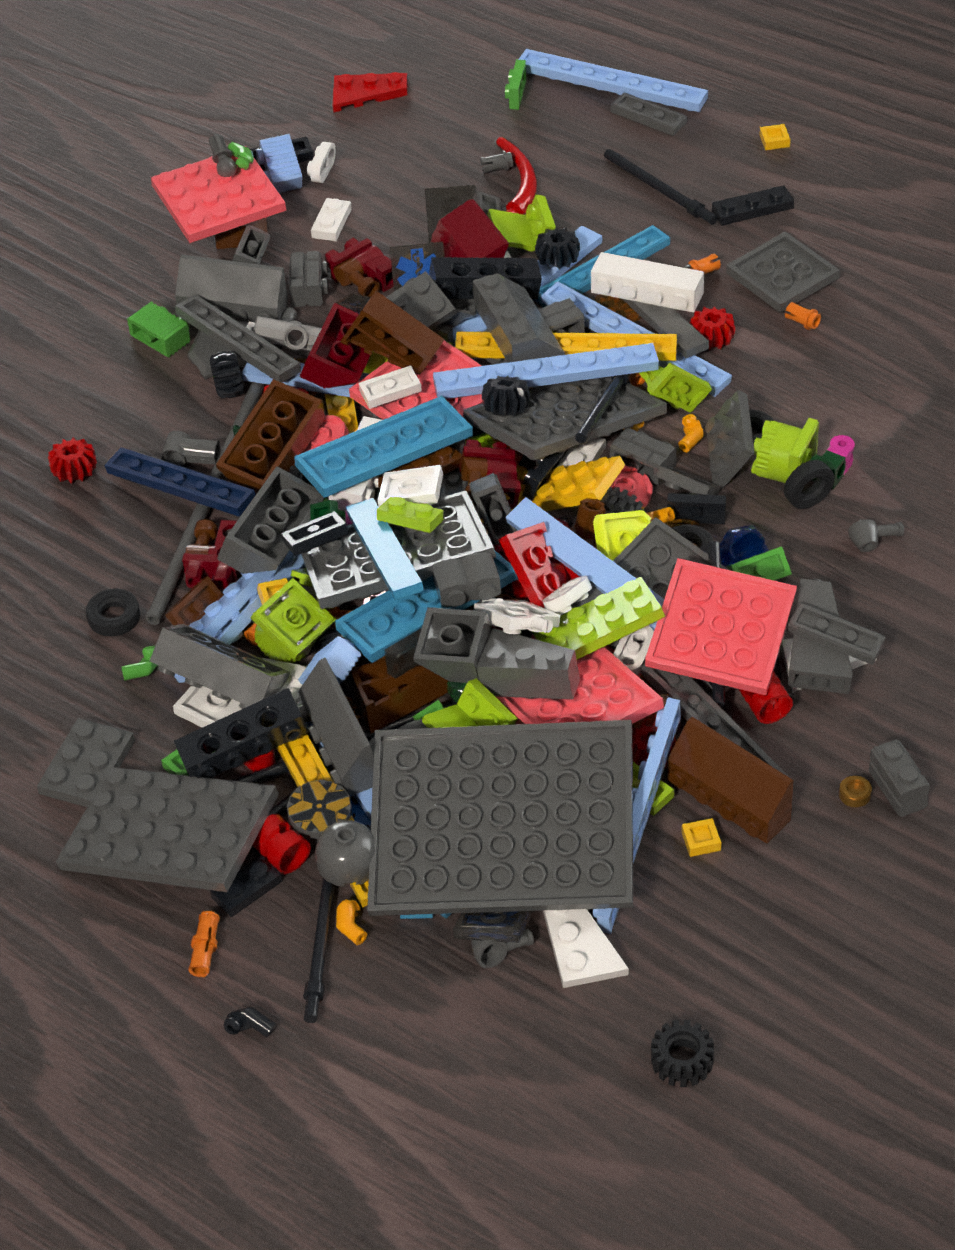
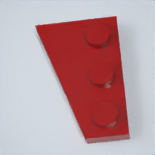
(359, 88)
(531, 562)

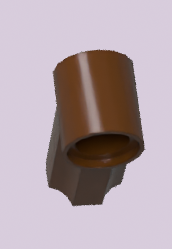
(584, 523)

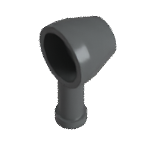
(866, 533)
(492, 953)

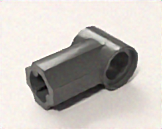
(181, 449)

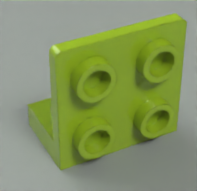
(521, 229)
(676, 386)
(475, 708)

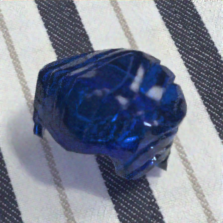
(741, 544)

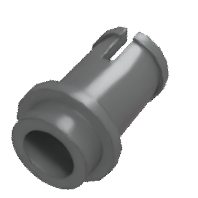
(498, 162)

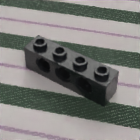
(457, 274)
(248, 723)

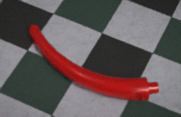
(528, 178)

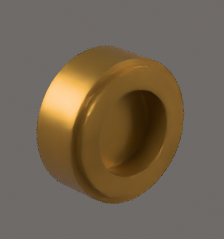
(855, 791)

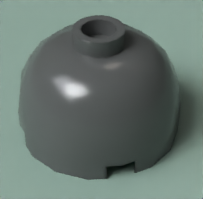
(345, 853)

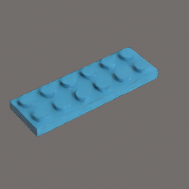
(383, 446)
(388, 620)

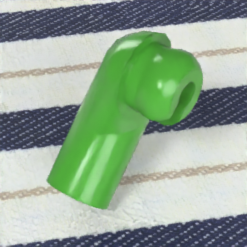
(243, 154)
(141, 669)

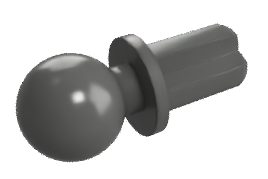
(222, 156)

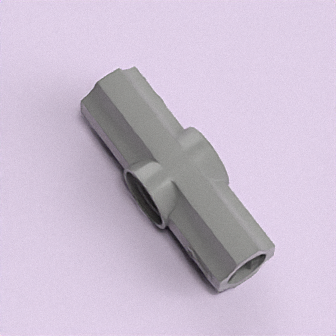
(277, 332)

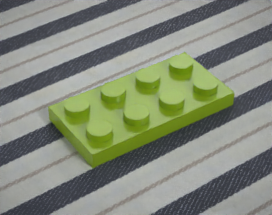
(605, 619)

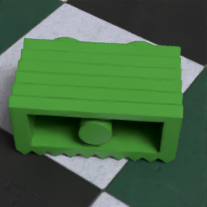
(159, 329)

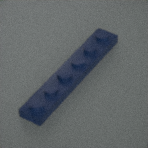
(180, 481)

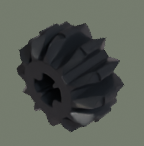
(557, 248)
(226, 374)
(505, 395)

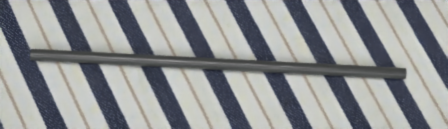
(201, 511)

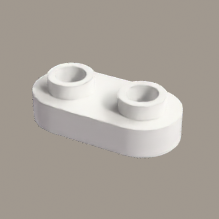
(322, 162)
(569, 593)
(632, 652)

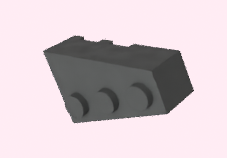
(527, 667)

